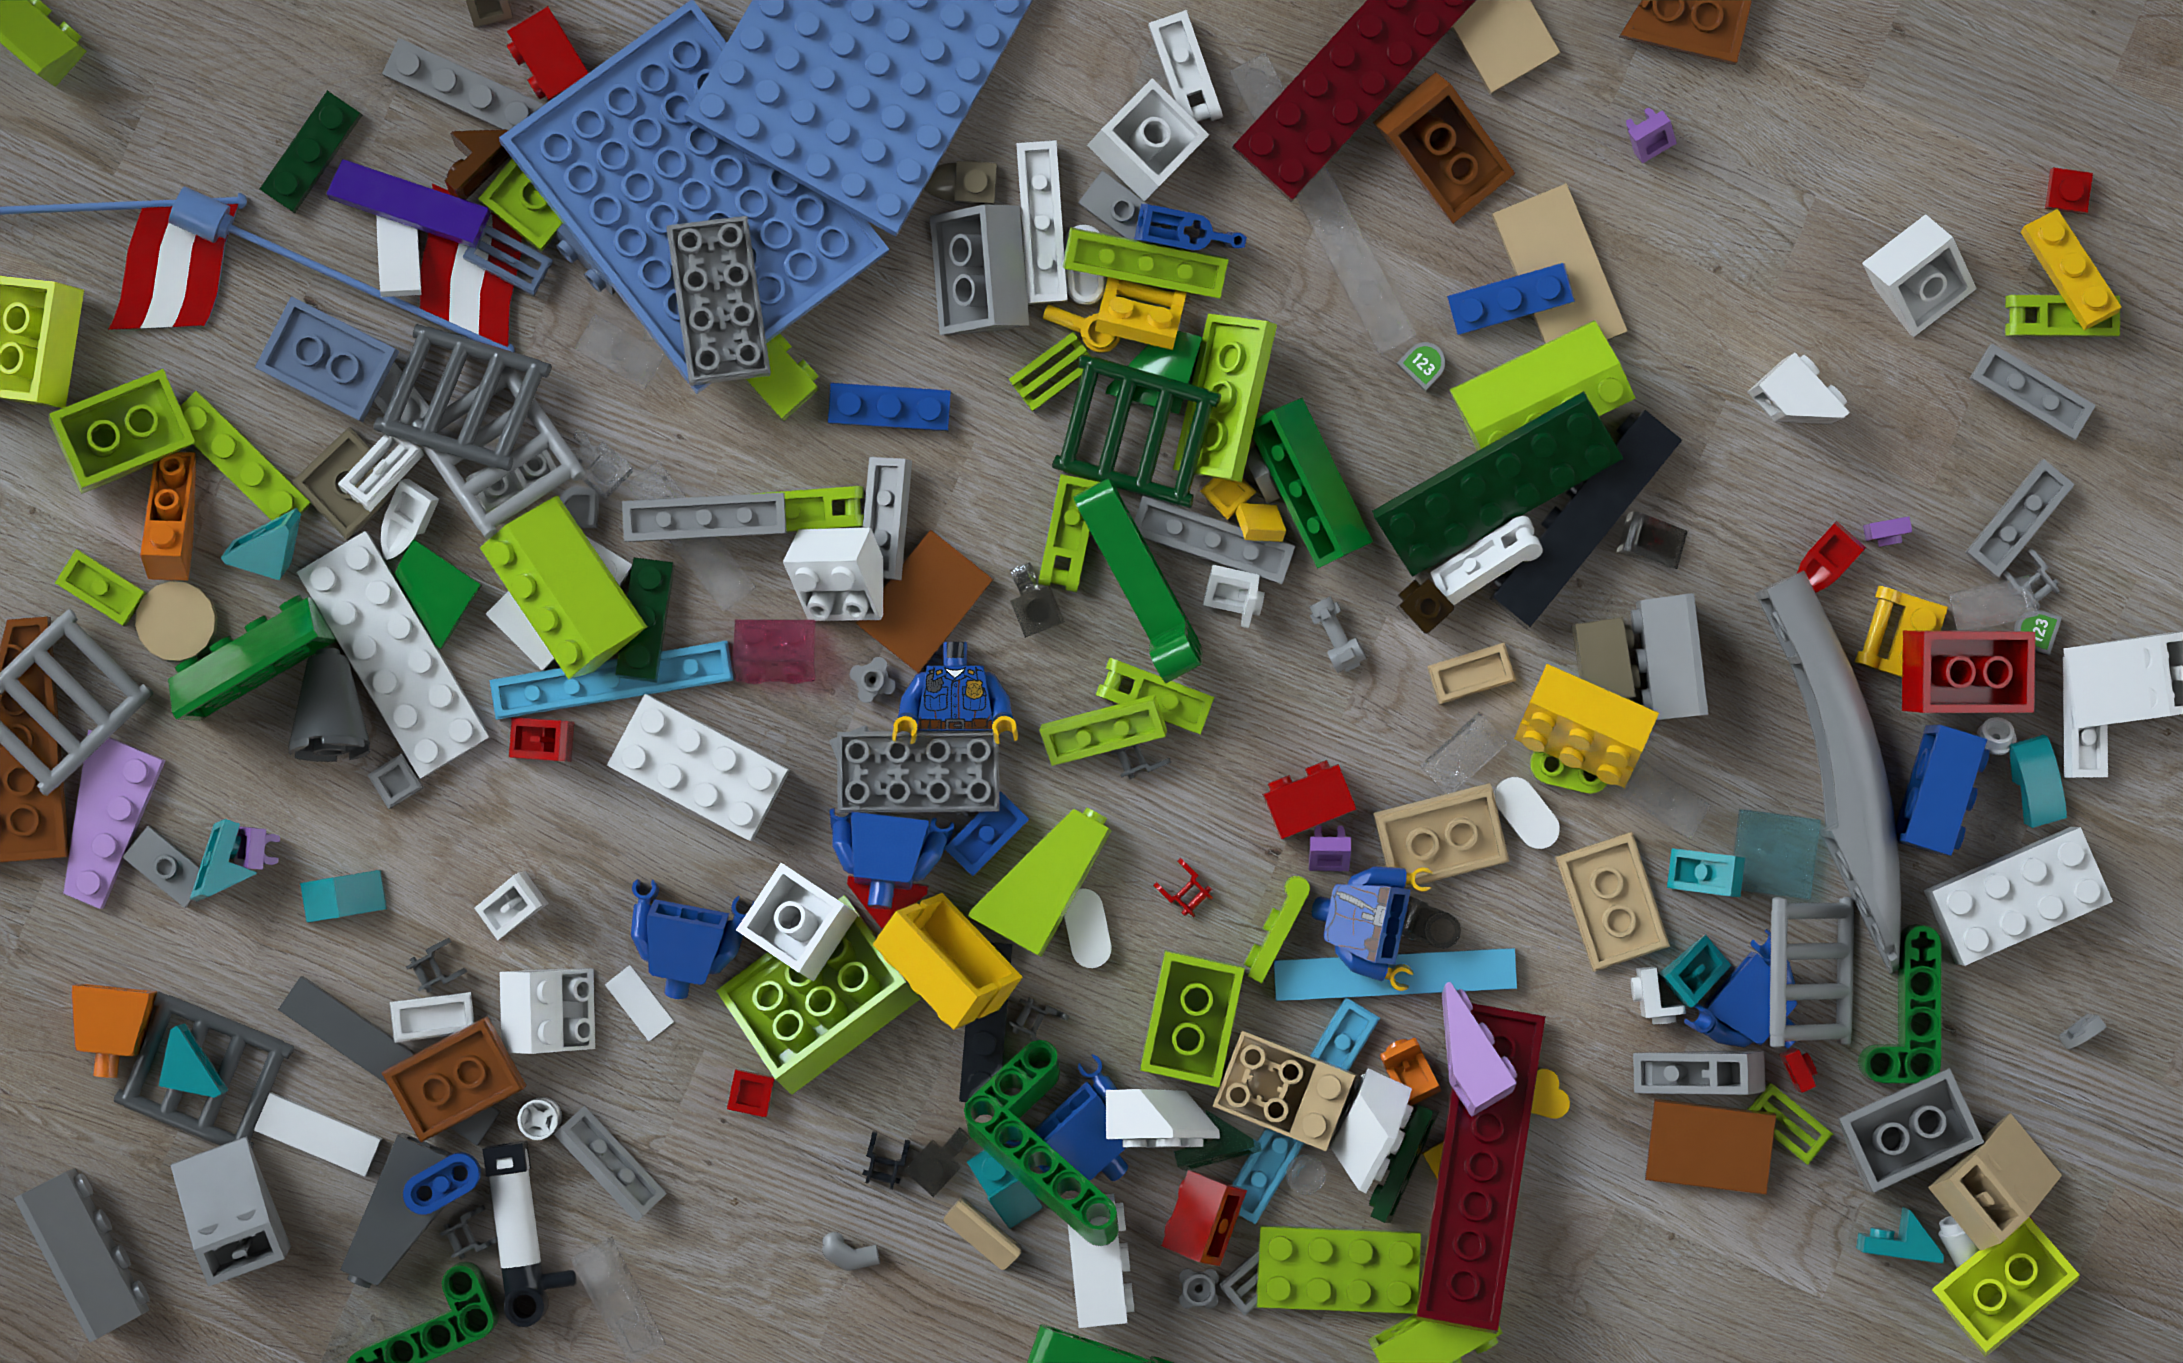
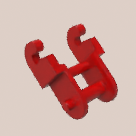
(1196, 900)

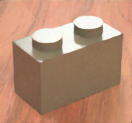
(1604, 655)

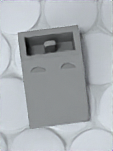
(229, 1212)

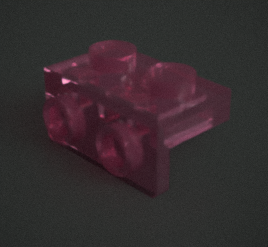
(774, 651)

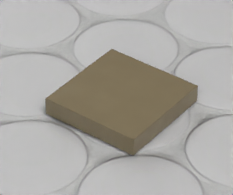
(321, 479)

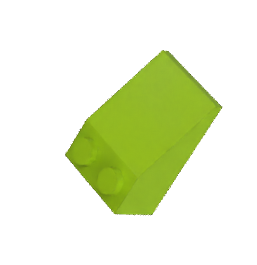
(121, 430)

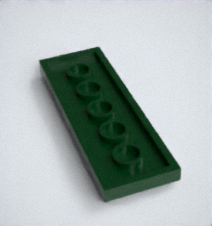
(1497, 484)

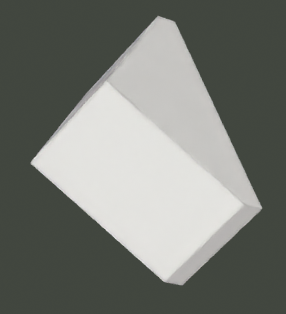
(511, 904)

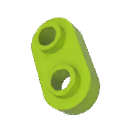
(1563, 776)

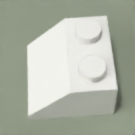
(1147, 139)
(1920, 274)

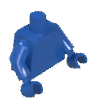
(887, 851)
(683, 940)
(1741, 1006)
(1079, 1130)

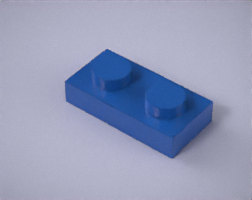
(986, 835)

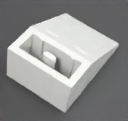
(2126, 679)

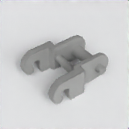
(2040, 573)

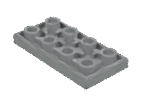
(718, 300)
(932, 775)

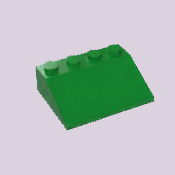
(248, 661)

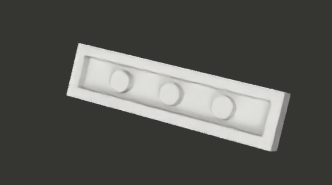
(1041, 222)

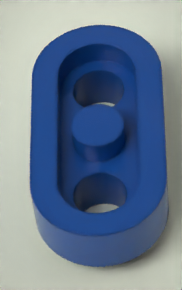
(442, 1182)

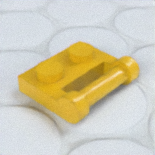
(1140, 320)
(1915, 615)

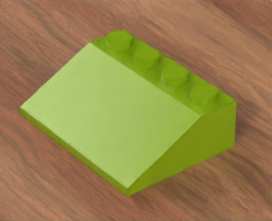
(811, 1024)

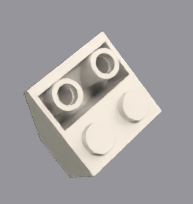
(1797, 395)
(837, 573)
(547, 1010)
(1157, 1119)
(1371, 1128)

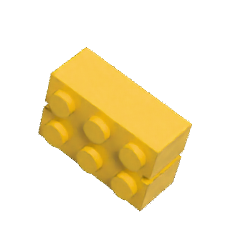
(1585, 726)
(947, 961)

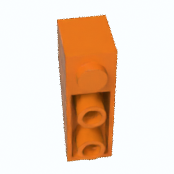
(170, 518)

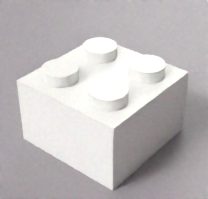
(797, 922)

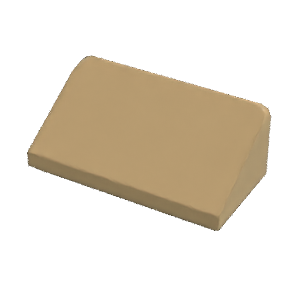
(982, 1234)

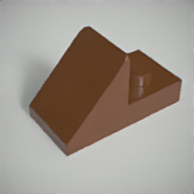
(483, 158)

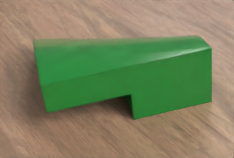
(1164, 362)
(435, 590)

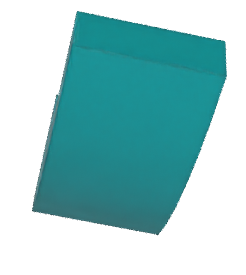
(2040, 781)

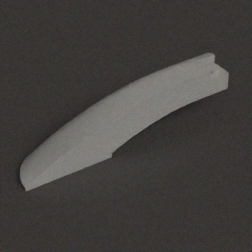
(1851, 766)

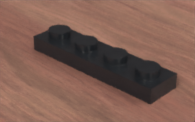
(984, 1043)

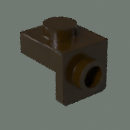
(1424, 605)

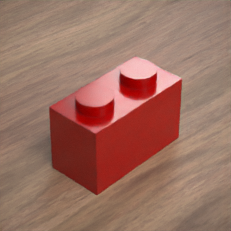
(547, 54)
(1308, 800)
(1203, 1218)

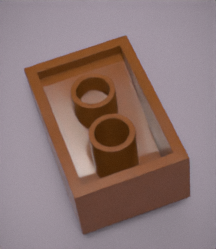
(1444, 147)

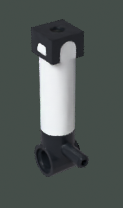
(517, 1233)

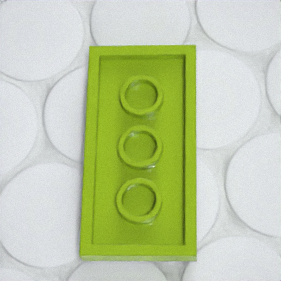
(1235, 365)
(1338, 1269)

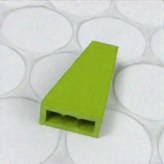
(1042, 885)

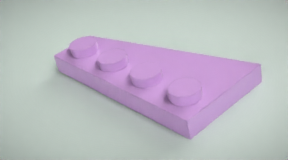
(108, 810)

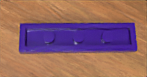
(408, 203)

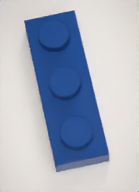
(1511, 298)
(889, 407)

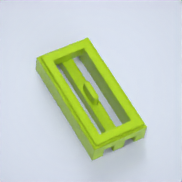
(1024, 392)
(1761, 1101)

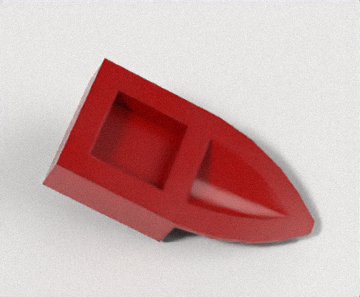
(1830, 557)

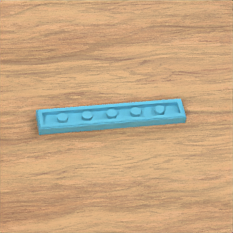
(554, 691)
(1432, 970)
(1266, 1169)

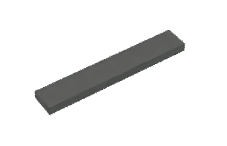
(362, 1042)

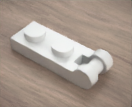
(1184, 65)
(1487, 559)

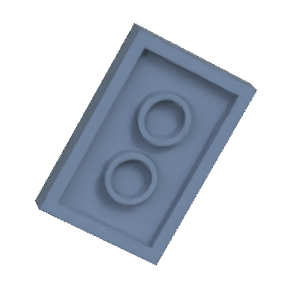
(327, 359)

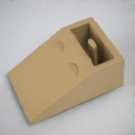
(1285, 1090)
(1996, 1184)

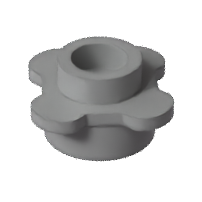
(883, 683)
(1204, 1298)

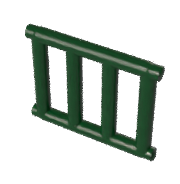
(1167, 389)

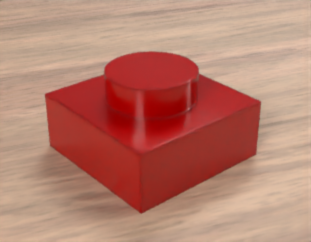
(2069, 190)
(1799, 1068)
(751, 1093)

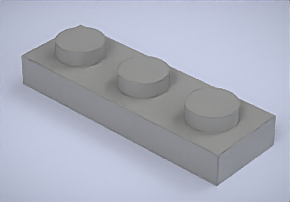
(2032, 392)
(887, 509)
(2019, 518)
(610, 1163)

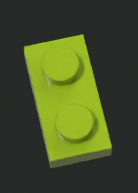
(100, 587)

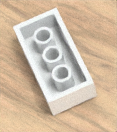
(698, 767)
(2018, 895)

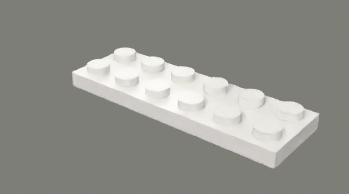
(393, 654)

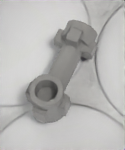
(1345, 654)

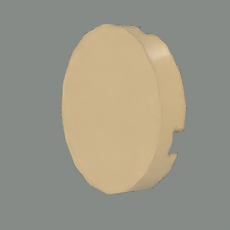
(176, 621)

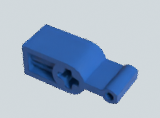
(1175, 235)

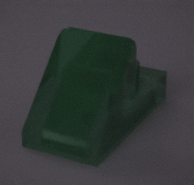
(1230, 1146)

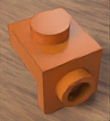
(1408, 1066)

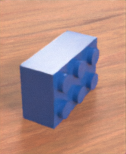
(1941, 789)

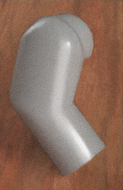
(846, 1257)

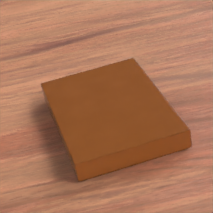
(927, 602)
(454, 1079)
(1710, 1146)

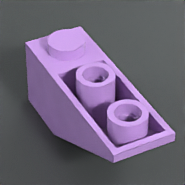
(1473, 1063)

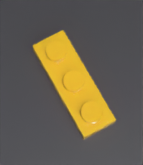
(2071, 269)

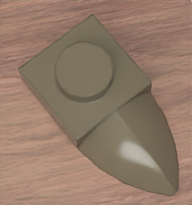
(964, 182)

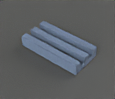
(538, 275)

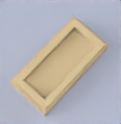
(1471, 673)

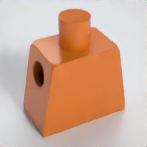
(110, 1023)

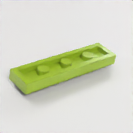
(1145, 262)
(241, 460)

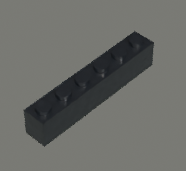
(1585, 519)

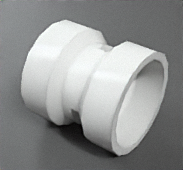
(533, 1122)

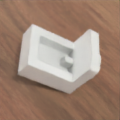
(1234, 592)
(1646, 990)

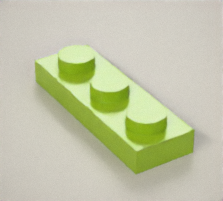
(1103, 730)

